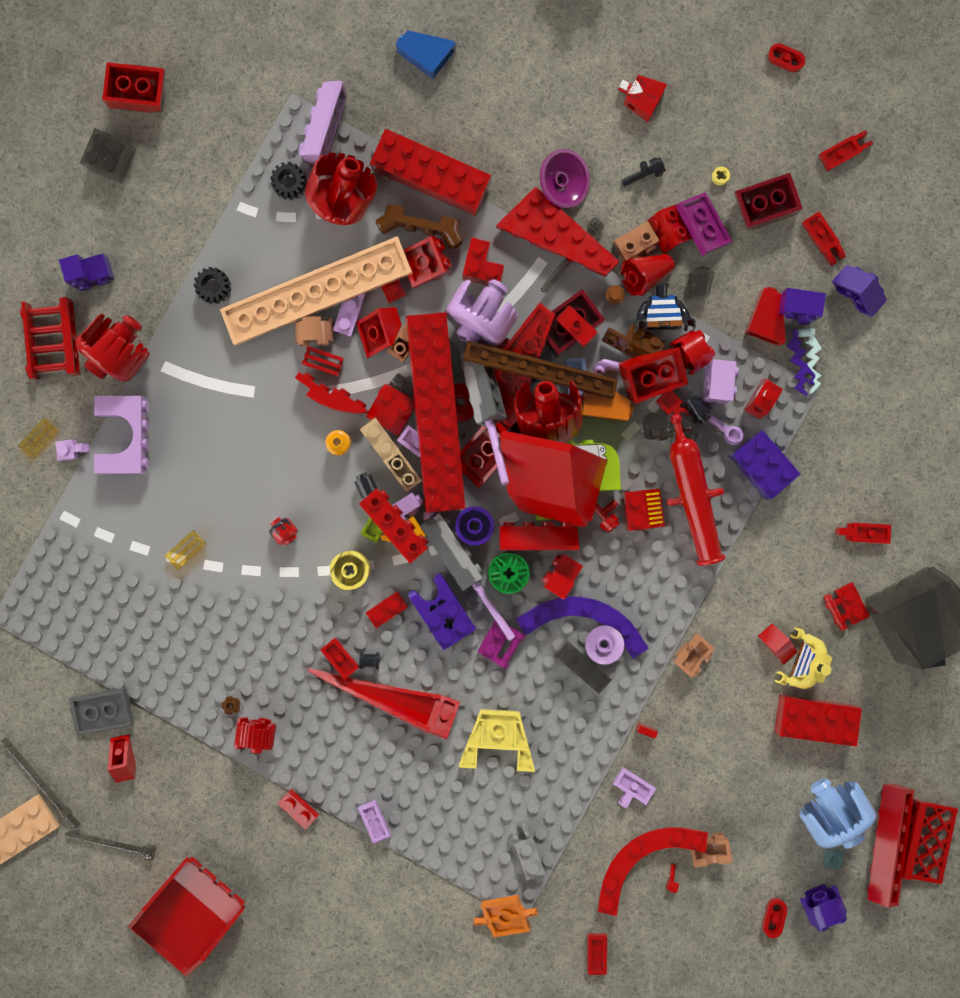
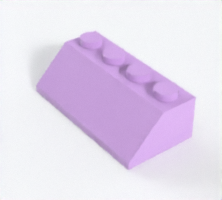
(324, 121)

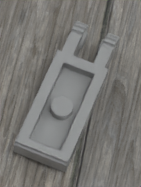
(528, 853)

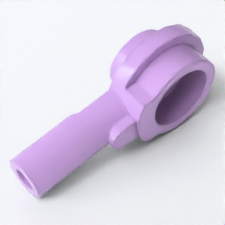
(733, 435)

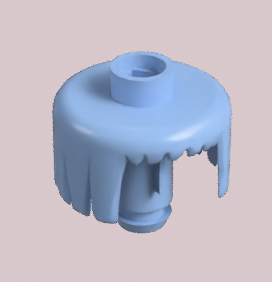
(838, 817)

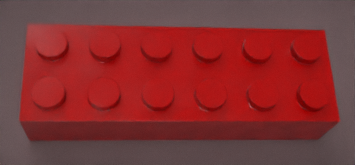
(430, 172)

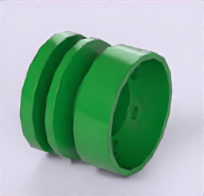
(515, 582)

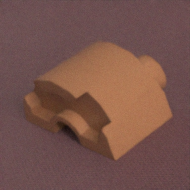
(314, 330)
(693, 654)
(716, 852)

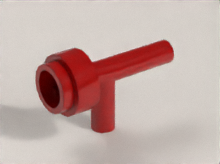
(609, 522)

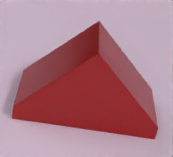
(778, 643)

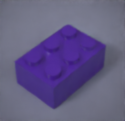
(764, 465)

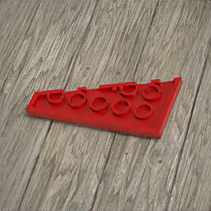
(527, 341)

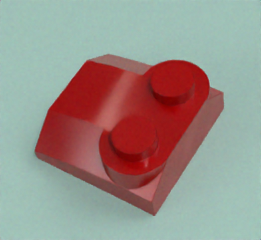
(391, 409)

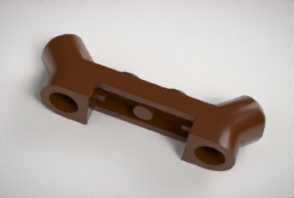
(395, 217)

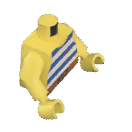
(811, 663)

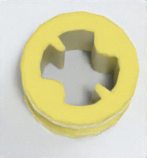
(714, 176)

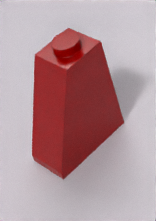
(765, 318)

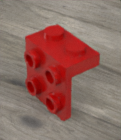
(669, 228)

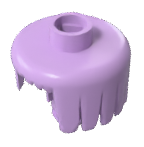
(480, 319)

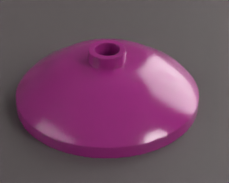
(572, 174)

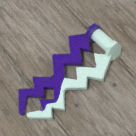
(805, 368)

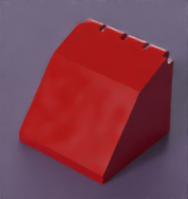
(552, 478)
(187, 916)

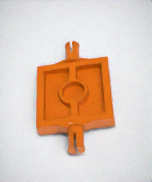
(505, 916)

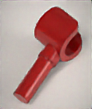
(672, 886)

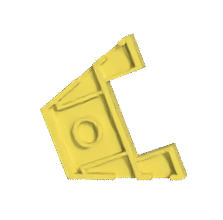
(498, 731)

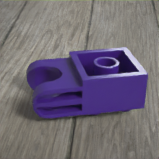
(441, 608)

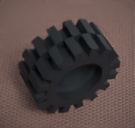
(280, 172)
(206, 275)

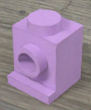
(409, 505)

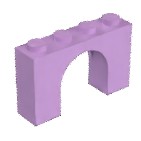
(134, 458)

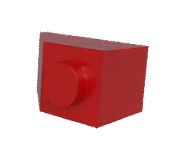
(121, 759)

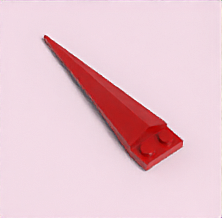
(420, 709)

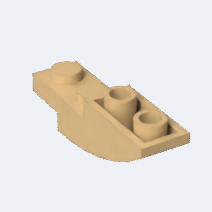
(390, 454)

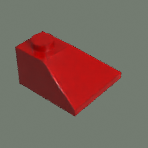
(379, 330)

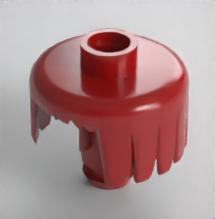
(340, 189)
(111, 348)
(549, 412)

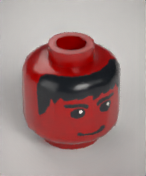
(283, 531)

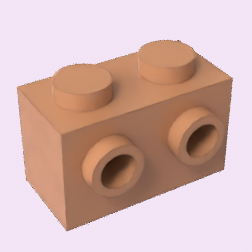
(636, 242)

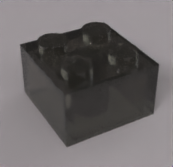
(107, 155)

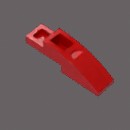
(338, 399)

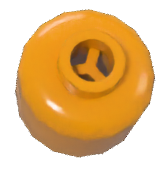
(343, 447)

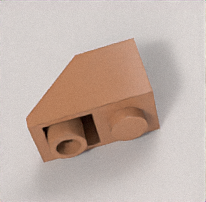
(400, 347)

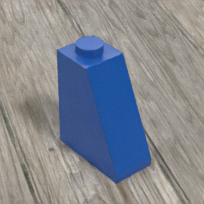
(425, 51)

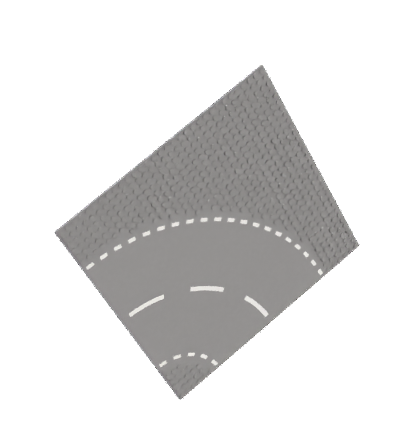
(249, 616)

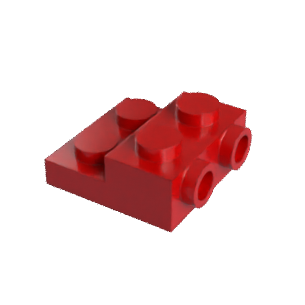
(427, 261)

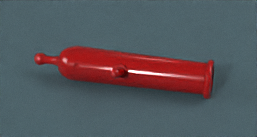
(695, 496)

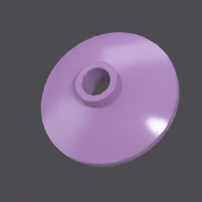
(606, 654)

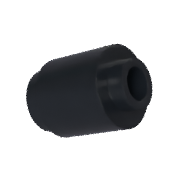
(697, 409)
(365, 484)

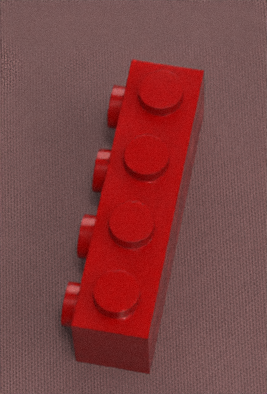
(393, 525)

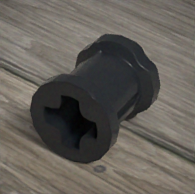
(369, 660)

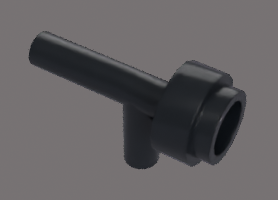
(656, 167)

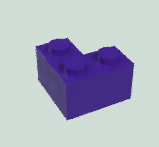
(86, 272)
(861, 288)
(802, 305)

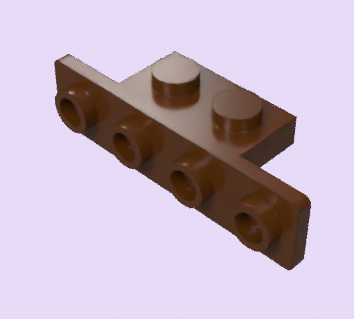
(634, 342)

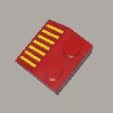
(643, 509)

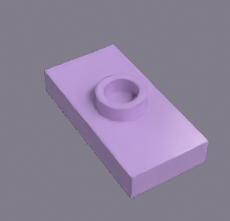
(374, 821)

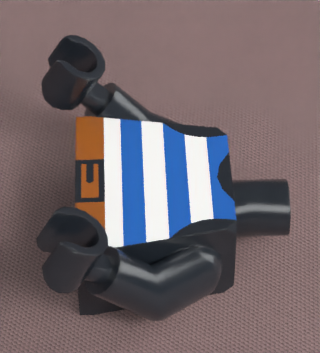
(663, 312)

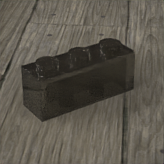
(582, 666)

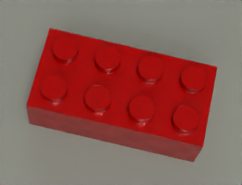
(818, 720)

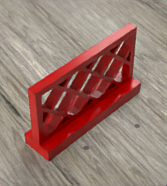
(915, 839)

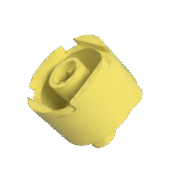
(339, 572)

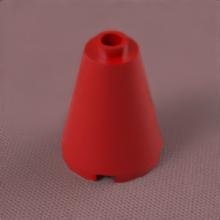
(645, 272)

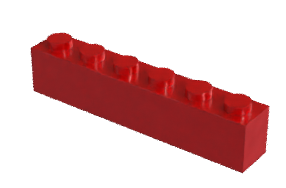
(890, 845)

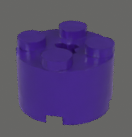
(485, 528)
(824, 907)

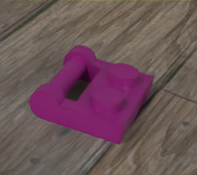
(494, 641)

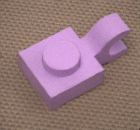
(69, 449)

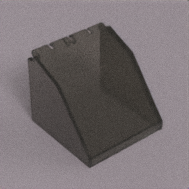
(919, 618)

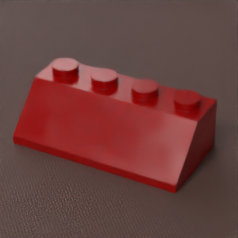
(538, 537)

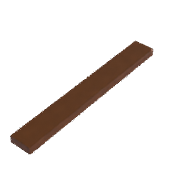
(539, 369)

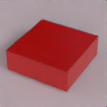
(646, 730)

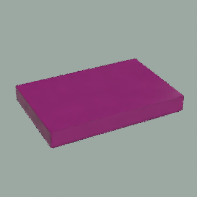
(703, 223)

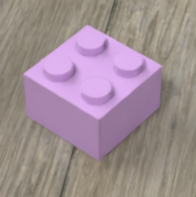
(719, 382)

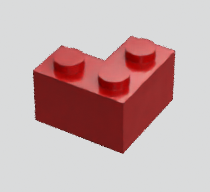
(476, 264)
(562, 575)

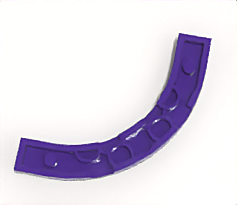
(587, 608)

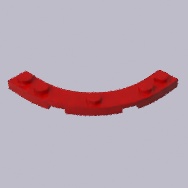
(637, 849)

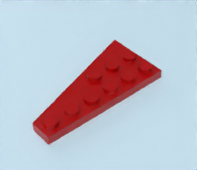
(556, 232)

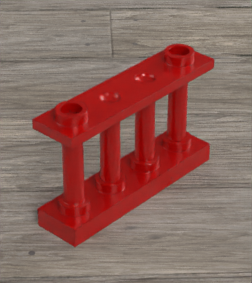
(66, 327)

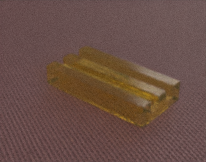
(28, 449)
(173, 560)

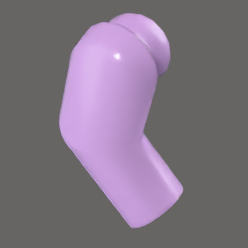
(605, 365)

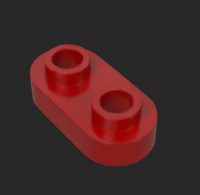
(786, 56)
(774, 916)

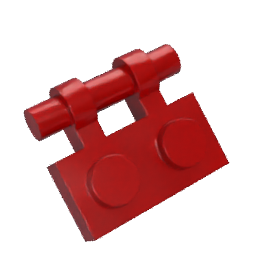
(851, 603)

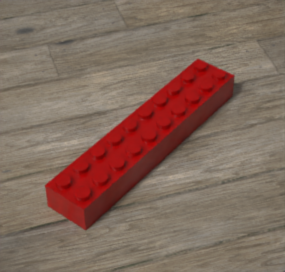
(435, 412)

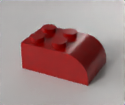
(133, 87)

